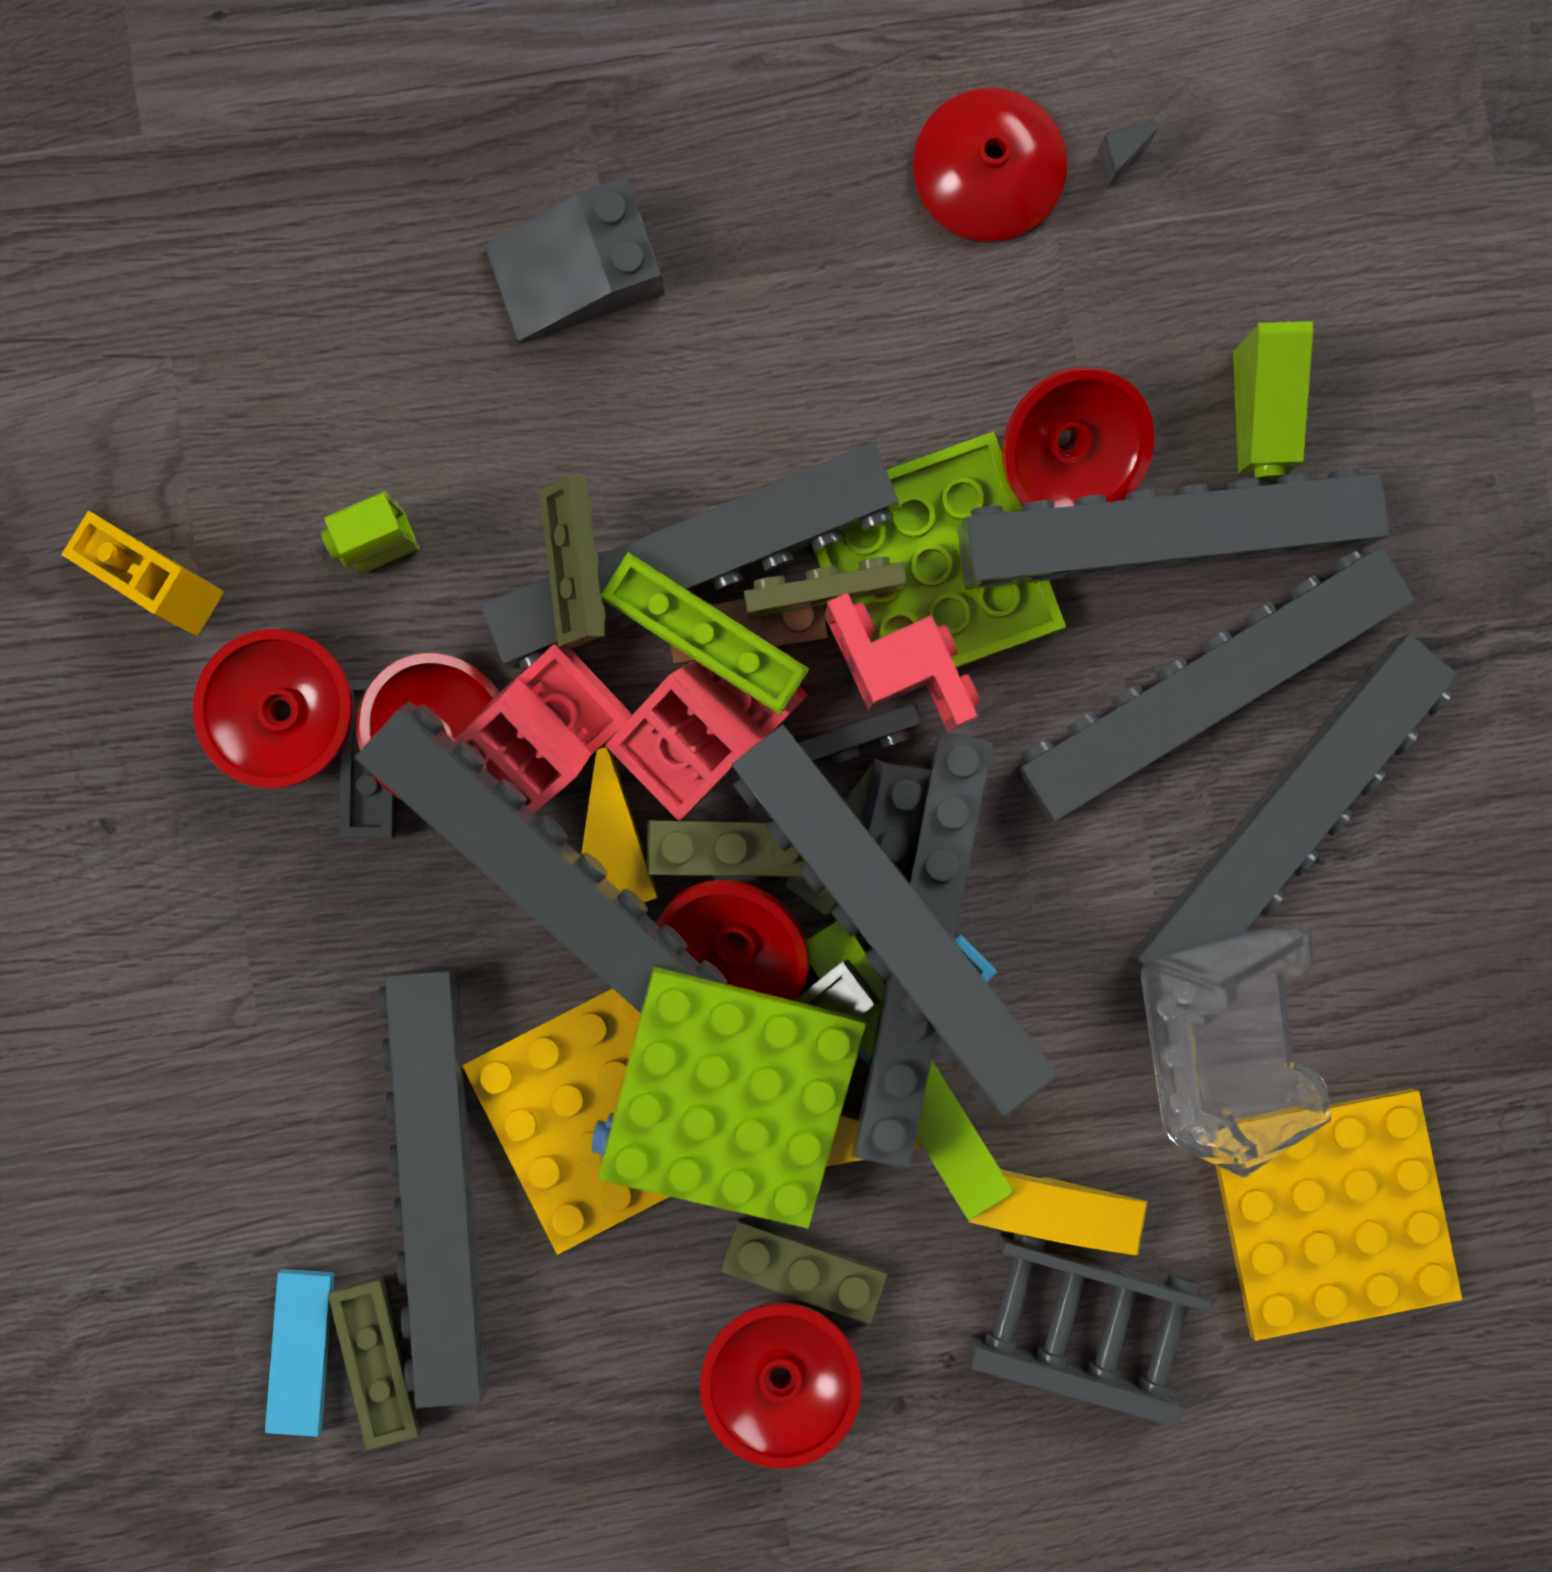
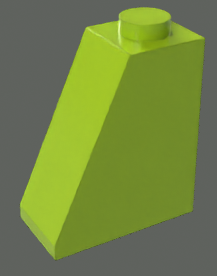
(1272, 398)

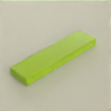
(704, 633)

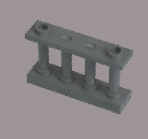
(1101, 1380)

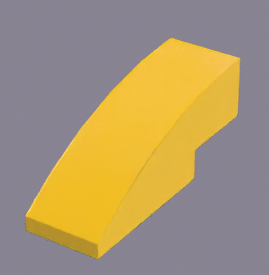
(1068, 1214)

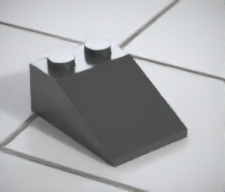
(576, 262)

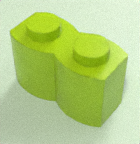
(369, 533)

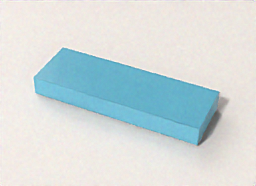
(299, 1353)

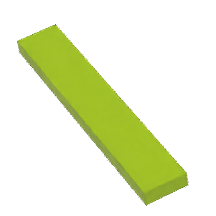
(943, 1124)

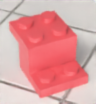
(902, 662)
(545, 725)
(692, 734)

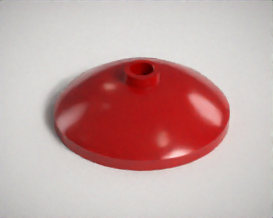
(984, 195)
(1107, 443)
(436, 680)
(239, 704)
(776, 949)
(788, 1420)

